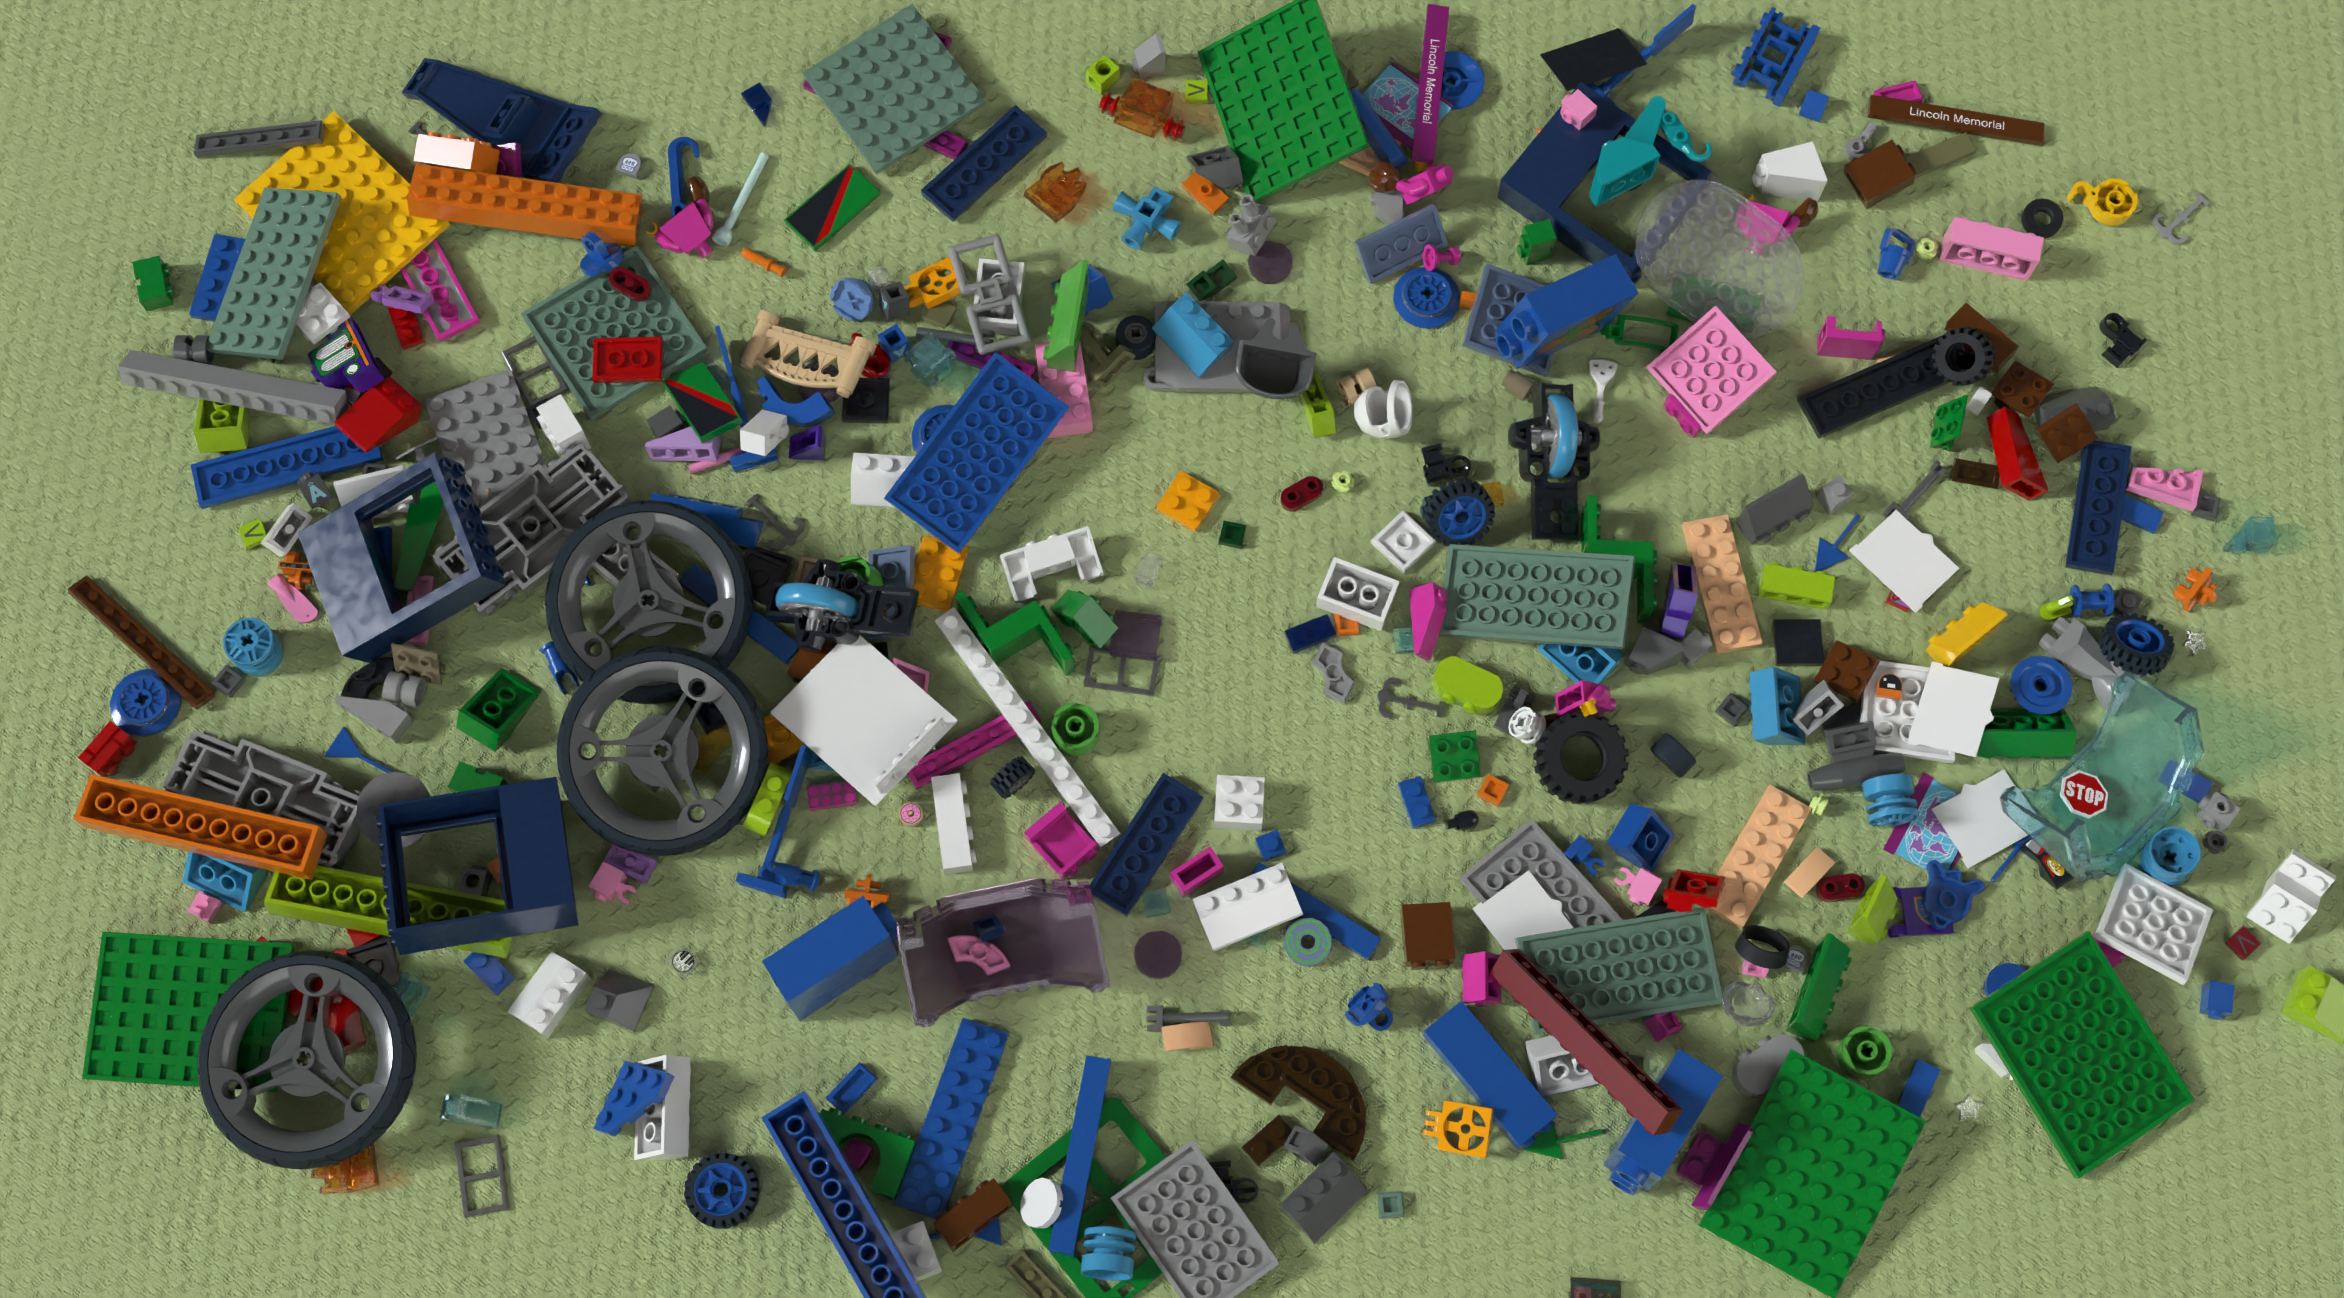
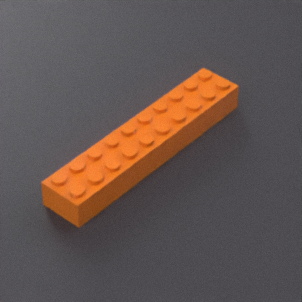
(524, 204)
(201, 826)

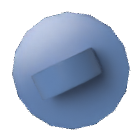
(852, 298)

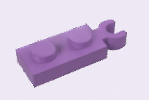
(403, 298)

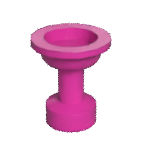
(1432, 257)

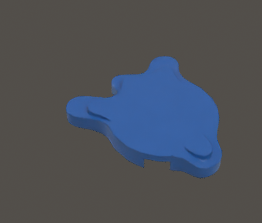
(1946, 896)

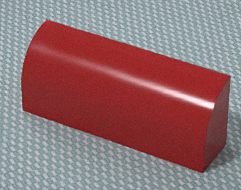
(344, 1017)

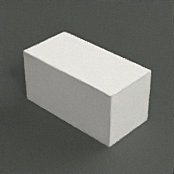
(1978, 401)

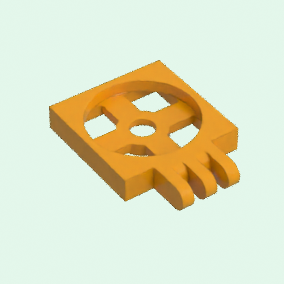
(922, 295)
(1442, 1125)

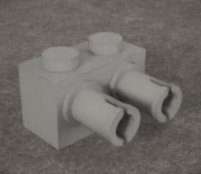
(1250, 226)

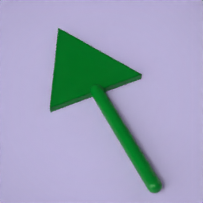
(1548, 1143)

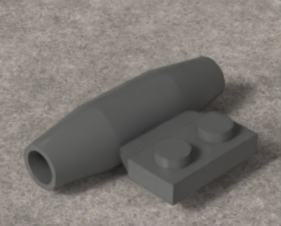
(1854, 759)

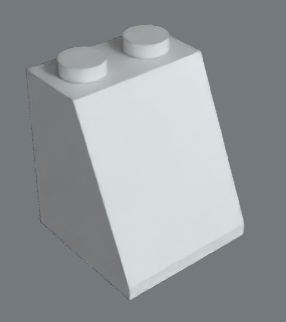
(1791, 173)

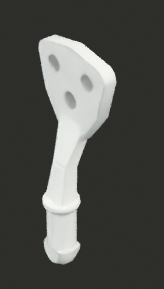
(1601, 381)

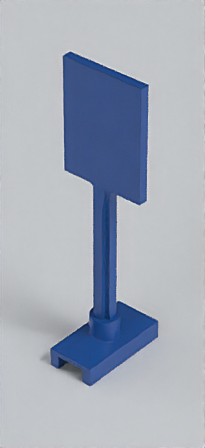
(1660, 41)
(747, 459)
(791, 795)

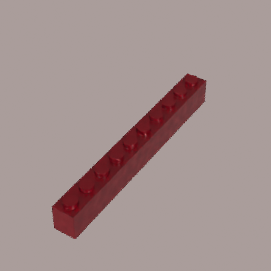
(1586, 1042)

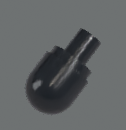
(1463, 820)

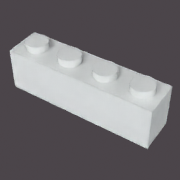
(952, 823)

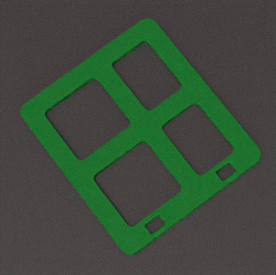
(1015, 1186)

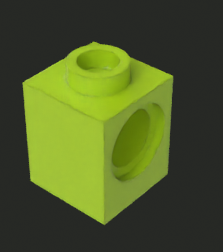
(1100, 82)

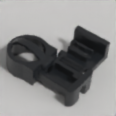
(2125, 340)
(1438, 469)
(1223, 1174)

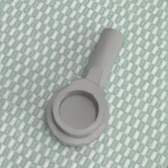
(1856, 147)

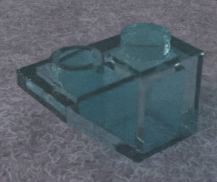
(2254, 535)

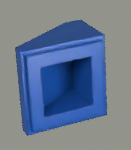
(1813, 105)

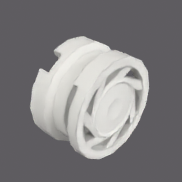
(1527, 725)

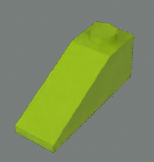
(1318, 409)

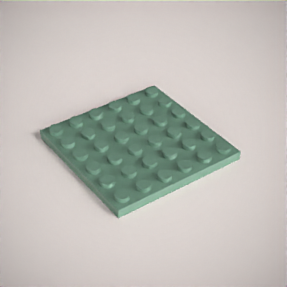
(894, 88)
(593, 309)

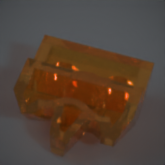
(1056, 191)
(349, 1175)

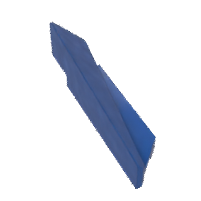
(728, 517)

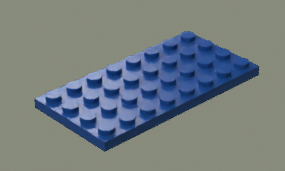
(976, 453)

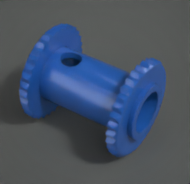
(2092, 600)

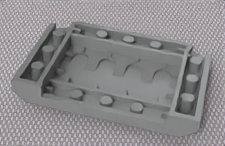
(1240, 322)

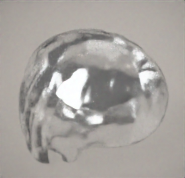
(1747, 1004)

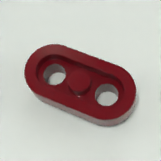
(631, 285)
(1302, 493)
(1841, 887)

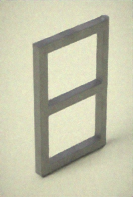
(520, 378)
(1118, 687)
(462, 1179)

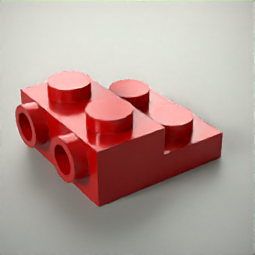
(1693, 888)

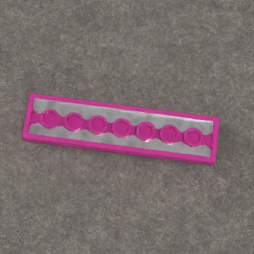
(433, 275)

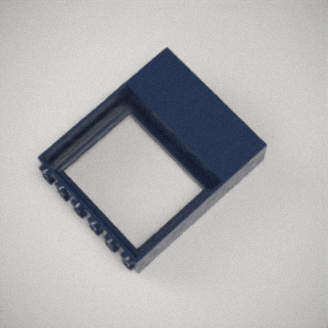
(1561, 160)
(357, 579)
(530, 854)

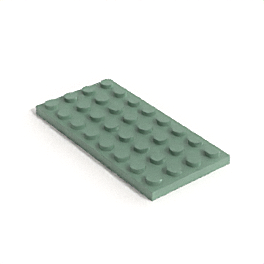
(273, 273)
(1537, 596)
(1630, 965)

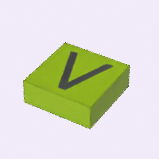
(1196, 91)
(253, 533)

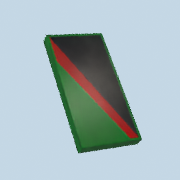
(832, 207)
(702, 402)

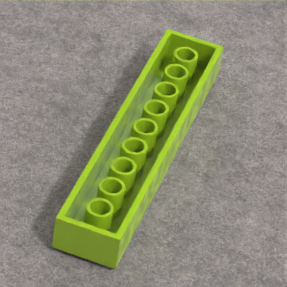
(359, 904)

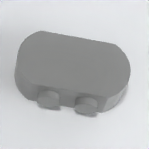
(1758, 1068)

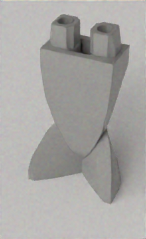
(2082, 656)

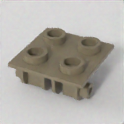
(418, 663)

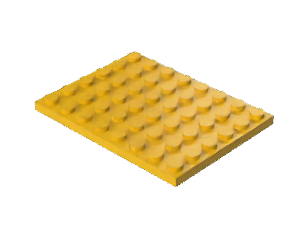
(372, 224)

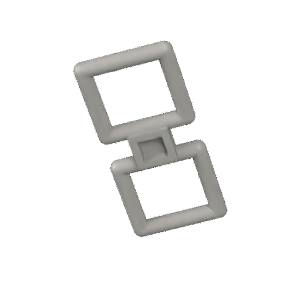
(989, 294)

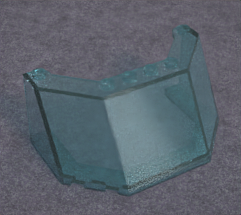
(2144, 763)

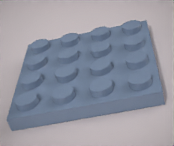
(1495, 299)

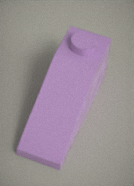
(683, 447)

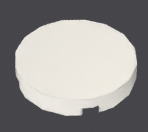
(1041, 1203)

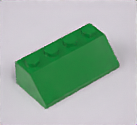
(2027, 734)
(1819, 988)

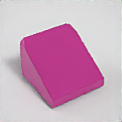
(1663, 1025)
(857, 1153)

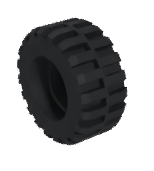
(1610, 747)

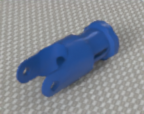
(557, 665)
(791, 875)

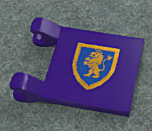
(1914, 915)

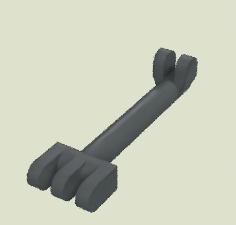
(956, 337)
(1935, 472)
(1161, 1017)

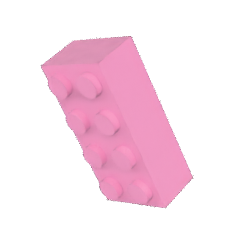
(1991, 248)
(1070, 389)

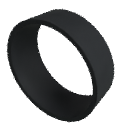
(1759, 956)

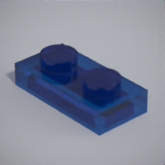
(1310, 633)

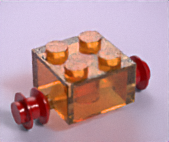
(1144, 110)

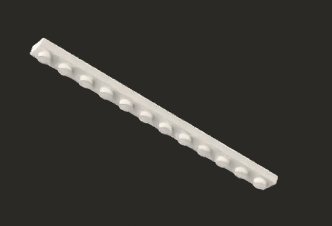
(1027, 728)

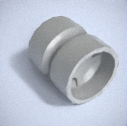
(400, 688)

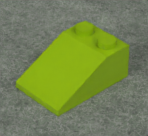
(221, 427)
(1874, 912)
(2317, 1003)

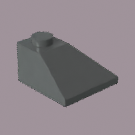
(1218, 166)
(1654, 653)
(619, 1000)

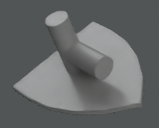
(418, 452)

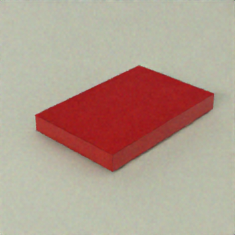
(627, 359)

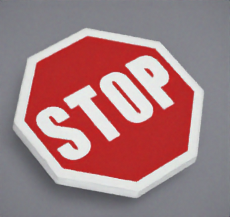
(2084, 794)

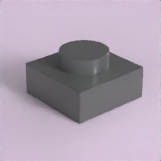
(2126, 602)

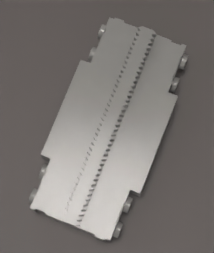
(535, 520)
(268, 784)

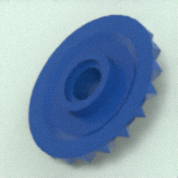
(2047, 673)

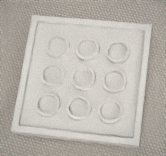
(1895, 717)
(2153, 923)

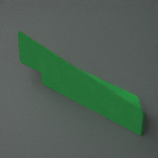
(417, 536)

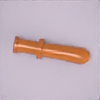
(768, 264)

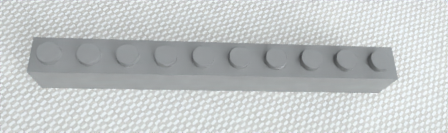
(233, 387)

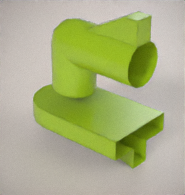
(2056, 608)

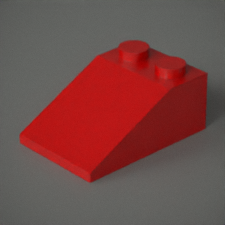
(379, 415)

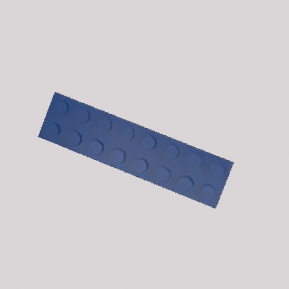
(277, 465)
(952, 1119)

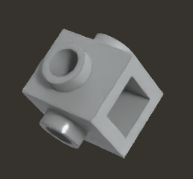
(2217, 811)

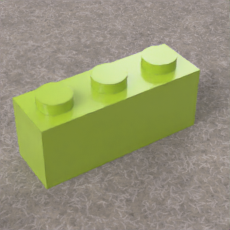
(1796, 585)

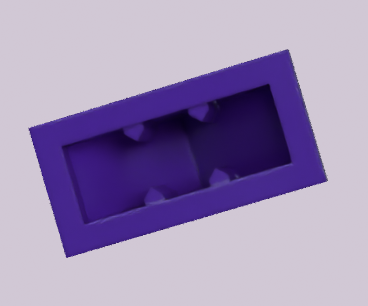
(808, 445)

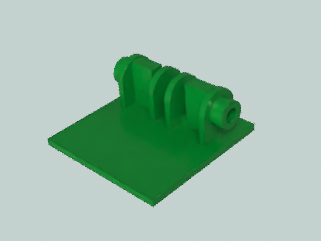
(1948, 423)
(1454, 756)

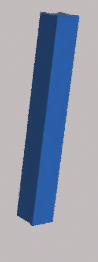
(1080, 1155)

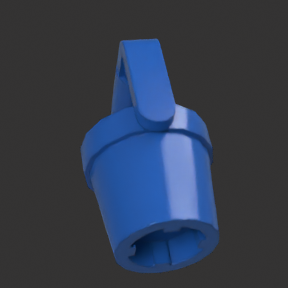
(1894, 257)

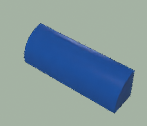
(1377, 134)

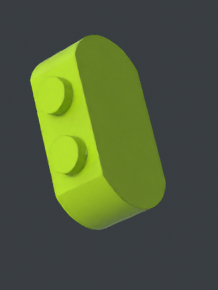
(1467, 686)
(768, 799)

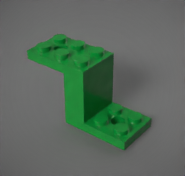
(1641, 550)
(1016, 632)

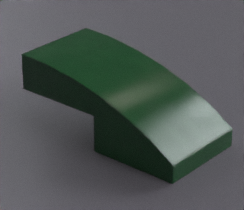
(1212, 281)

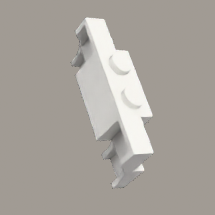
(1048, 557)

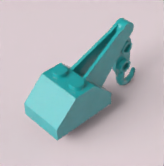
(1634, 158)

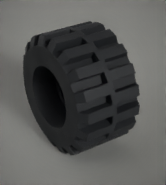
(1946, 364)

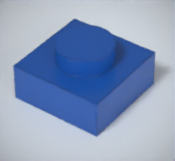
(1270, 845)

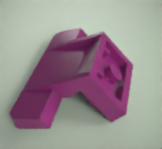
(1711, 1162)

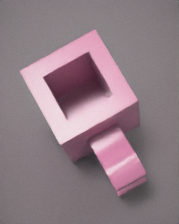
(609, 884)
(1642, 885)

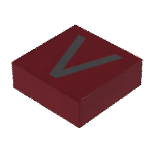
(2242, 943)

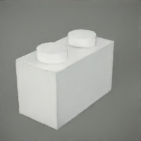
(763, 432)
(286, 529)

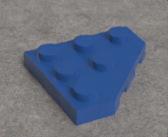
(631, 1095)

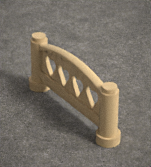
(768, 334)

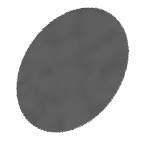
(382, 790)

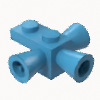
(1147, 216)

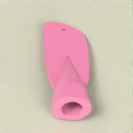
(293, 600)

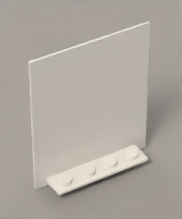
(864, 718)

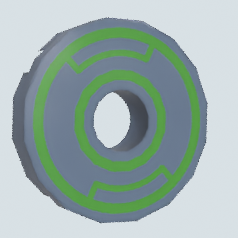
(1294, 936)

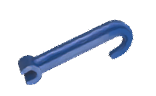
(676, 171)

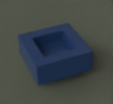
(988, 928)

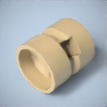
(1361, 379)

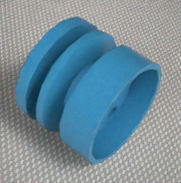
(256, 658)
(1890, 800)
(2172, 844)
(1109, 1248)

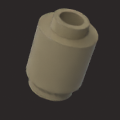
(1518, 385)

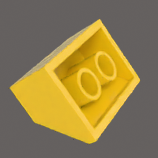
(1965, 633)

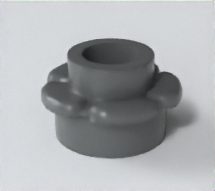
(2216, 836)

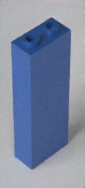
(1490, 1075)

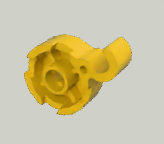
(2099, 198)

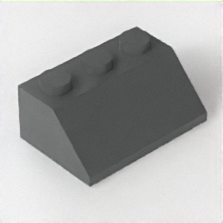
(2091, 400)
(1776, 510)
(1323, 1198)

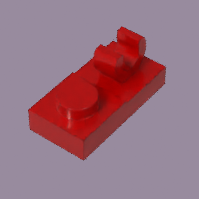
(406, 327)

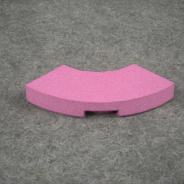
(983, 954)

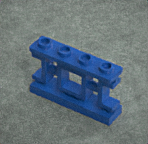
(1791, 62)

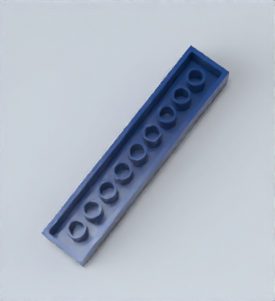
(840, 1201)

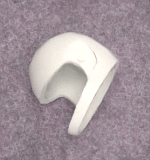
(1390, 407)

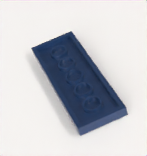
(984, 163)
(2098, 507)
(1145, 844)

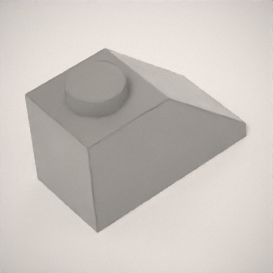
(1149, 58)
(1387, 206)
(1817, 707)

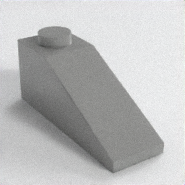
(380, 715)

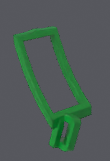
(1617, 332)

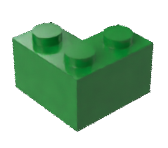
(1085, 616)

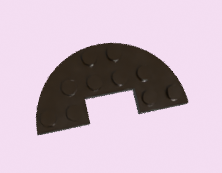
(1317, 1080)

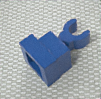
(1579, 853)

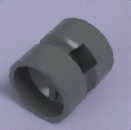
(192, 349)

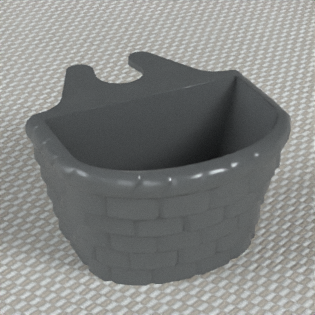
(1273, 365)

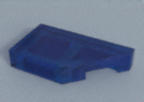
(758, 102)

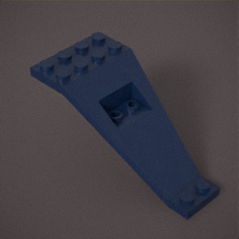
(505, 114)

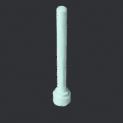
(723, 235)

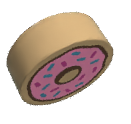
(911, 814)

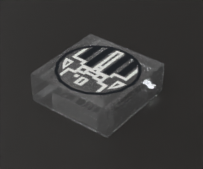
(683, 962)

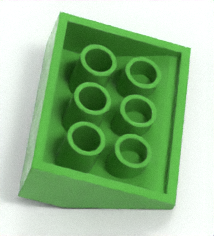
(1068, 318)

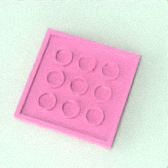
(1711, 370)

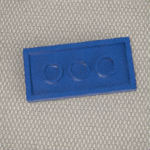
(216, 276)

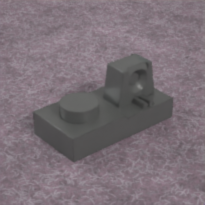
(1517, 699)

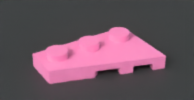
(2170, 487)

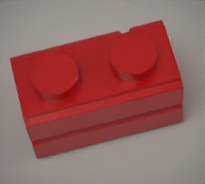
(108, 750)

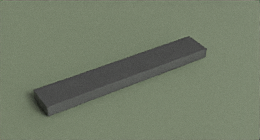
(259, 139)

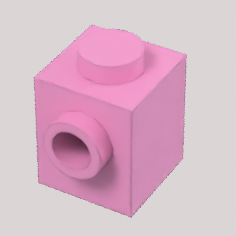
(1577, 109)

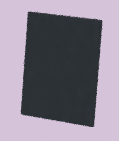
(1593, 59)

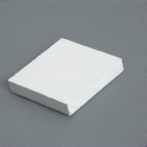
(1403, 541)

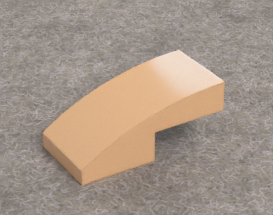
(1809, 872)
(1186, 1036)

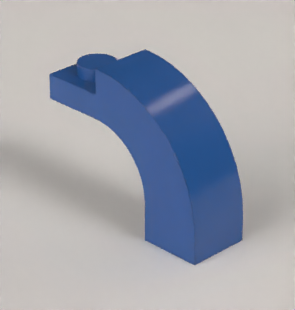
(803, 414)

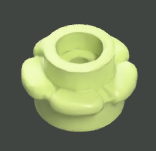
(1924, 253)
(1342, 487)
(1819, 804)

